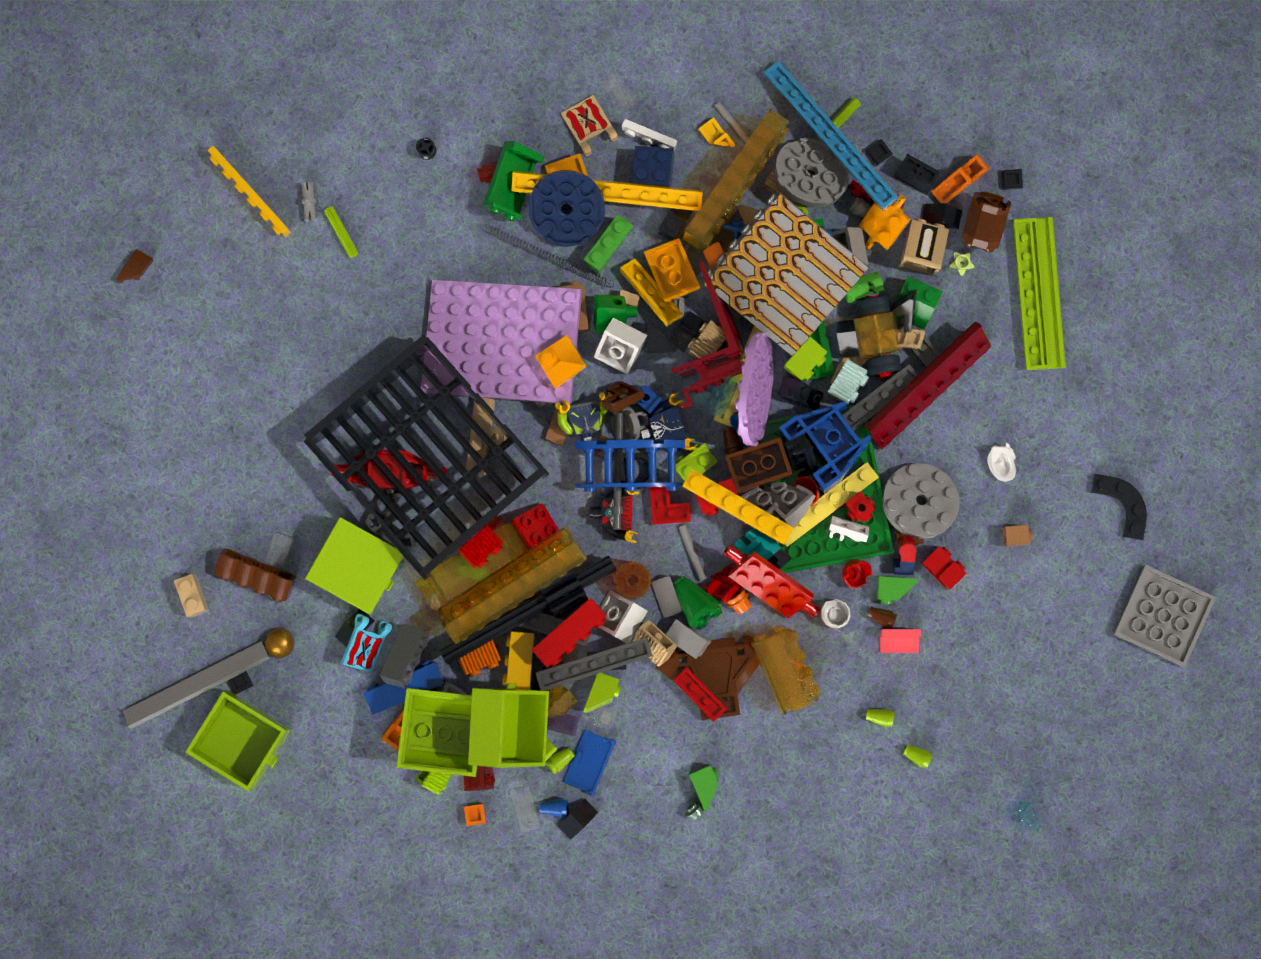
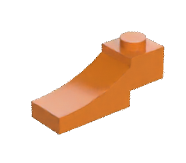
(961, 179)

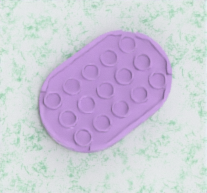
(755, 389)

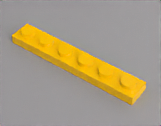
(242, 186)
(738, 507)

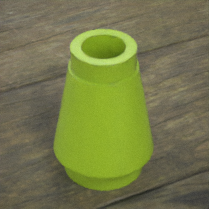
(881, 717)
(918, 755)
(559, 760)

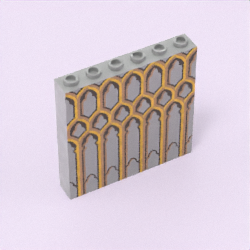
(785, 273)

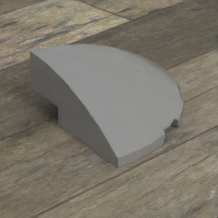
(782, 501)

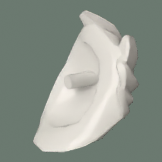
(1002, 462)

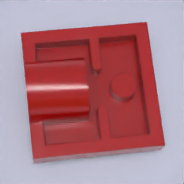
(534, 526)

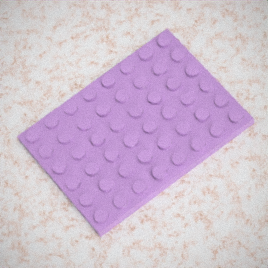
(494, 337)

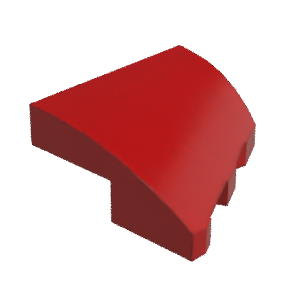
(722, 586)

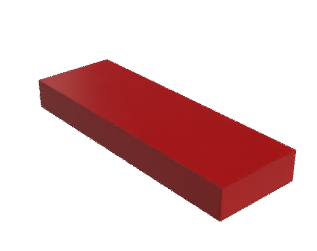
(700, 694)

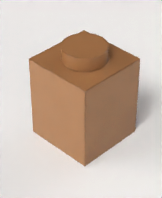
(1017, 535)

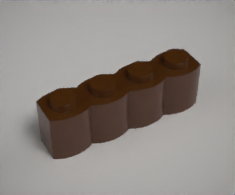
(254, 574)

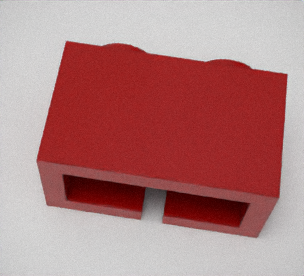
(943, 567)

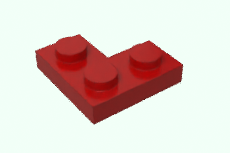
(667, 513)

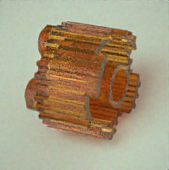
(640, 572)

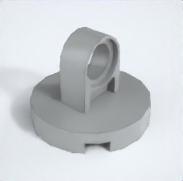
(631, 424)

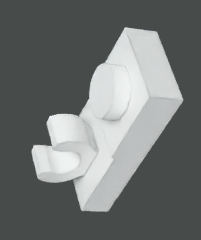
(844, 527)

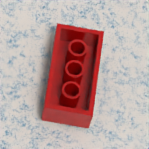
(569, 632)

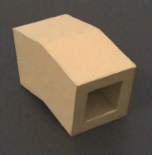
(631, 299)

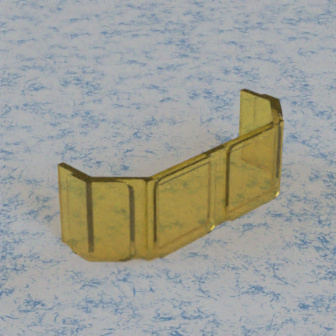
(458, 575)

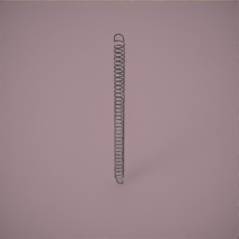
(549, 255)

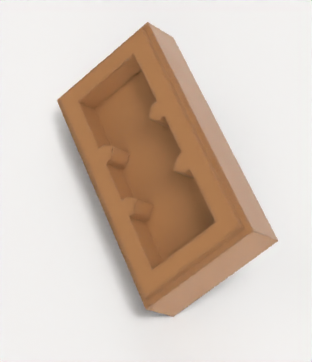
(555, 433)

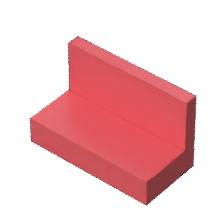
(899, 640)

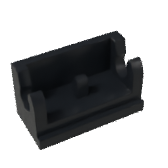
(917, 174)
(801, 455)

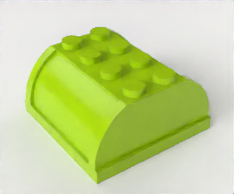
(436, 733)

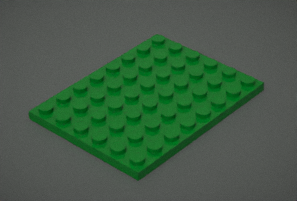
(815, 546)

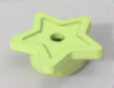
(962, 268)

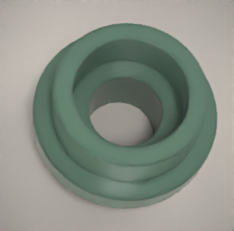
(694, 811)

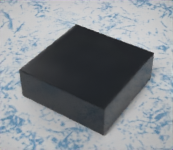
(879, 152)
(1012, 179)
(241, 682)

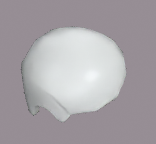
(835, 613)

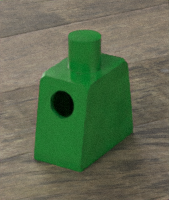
(609, 307)

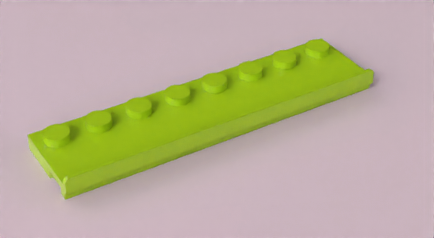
(1039, 293)

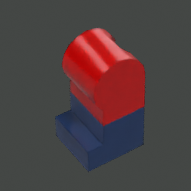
(907, 556)

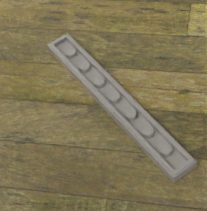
(195, 685)

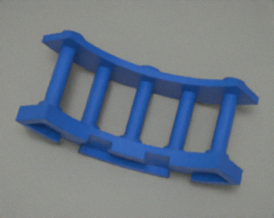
(629, 447)

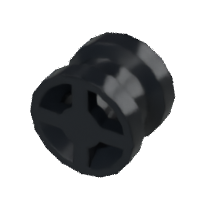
(424, 145)

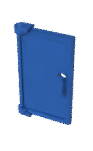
(589, 761)

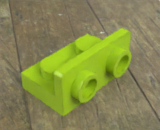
(699, 460)

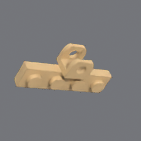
(493, 432)

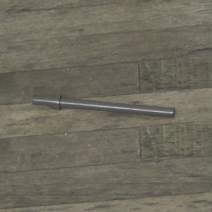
(617, 509)

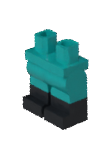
(764, 546)

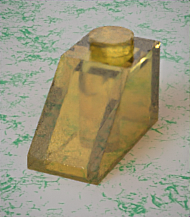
(560, 701)

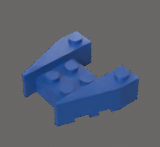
(832, 439)

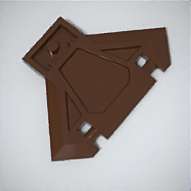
(718, 670)

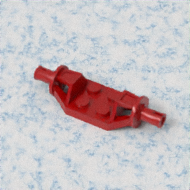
(395, 467)

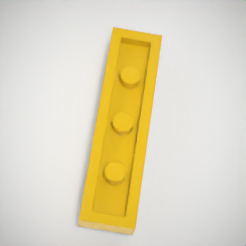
(649, 291)

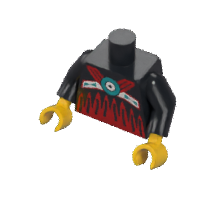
(606, 517)

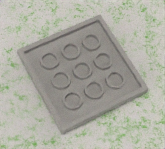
(1164, 615)

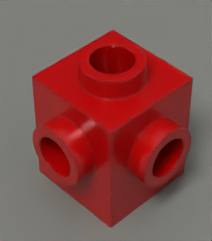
(853, 511)

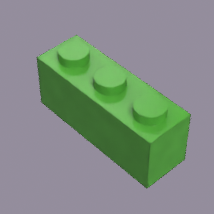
(608, 244)

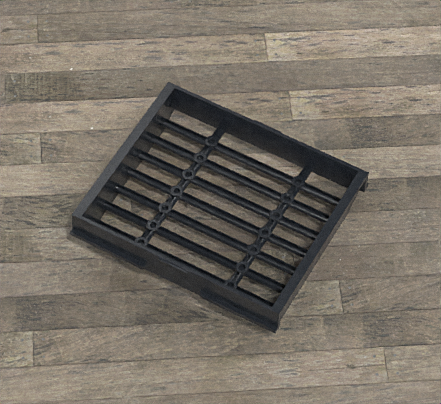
(369, 392)

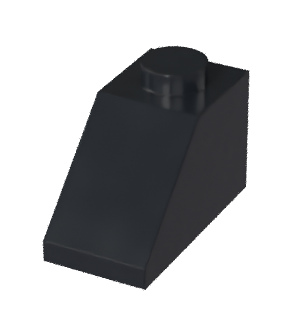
(674, 223)

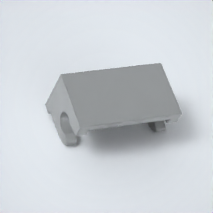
(688, 639)

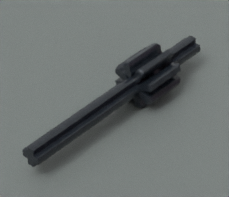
(559, 597)

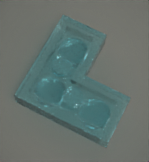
(717, 401)

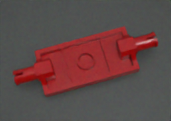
(770, 583)

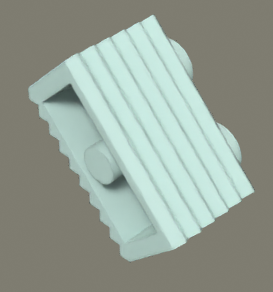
(847, 382)

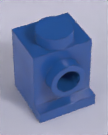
(652, 403)

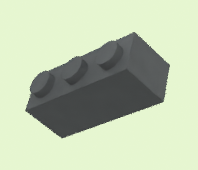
(404, 656)

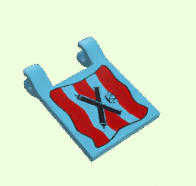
(365, 645)

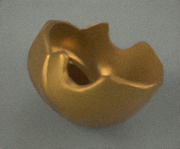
(279, 642)

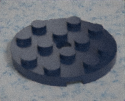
(575, 190)

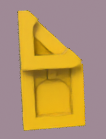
(714, 134)

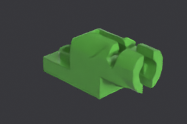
(862, 288)

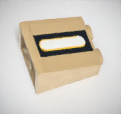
(924, 247)

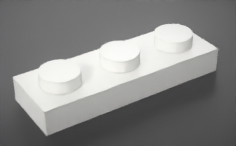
(648, 136)

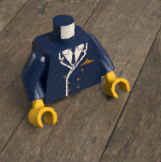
(667, 424)

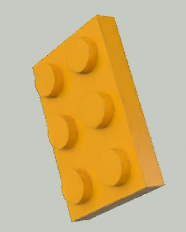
(672, 270)

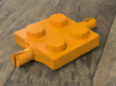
(886, 224)

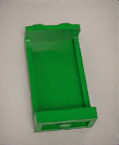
(500, 197)

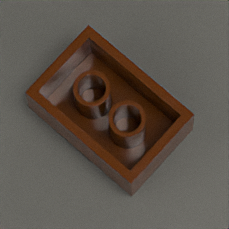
(759, 465)

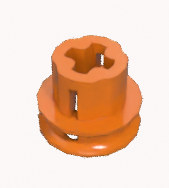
(739, 601)

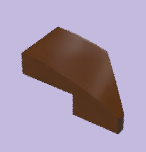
(135, 266)

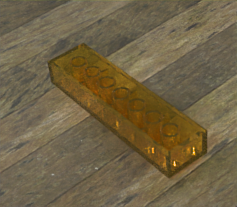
(735, 180)
(511, 584)

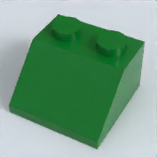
(926, 300)

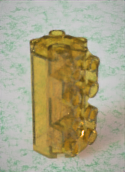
(785, 670)

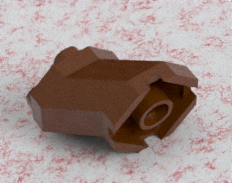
(985, 221)

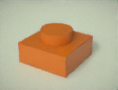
(475, 814)

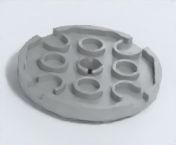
(796, 182)
(926, 482)

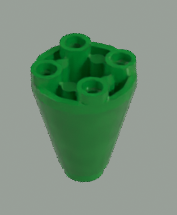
(696, 603)

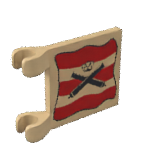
(588, 121)

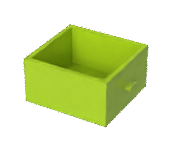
(354, 566)
(508, 727)
(238, 740)

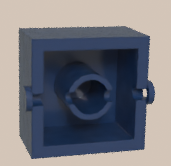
(653, 166)

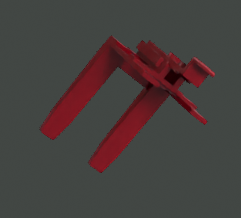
(721, 369)

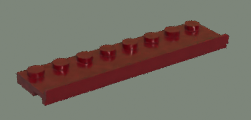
(928, 385)

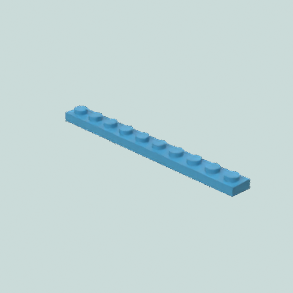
(830, 135)

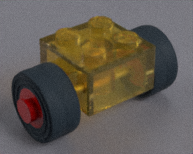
(877, 336)

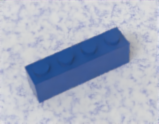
(388, 695)

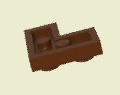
(622, 396)

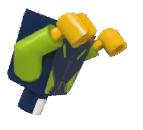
(582, 418)

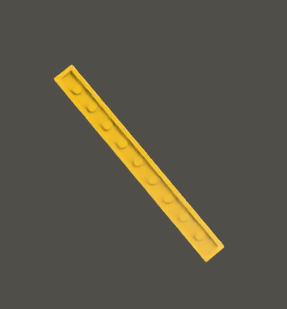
(625, 192)

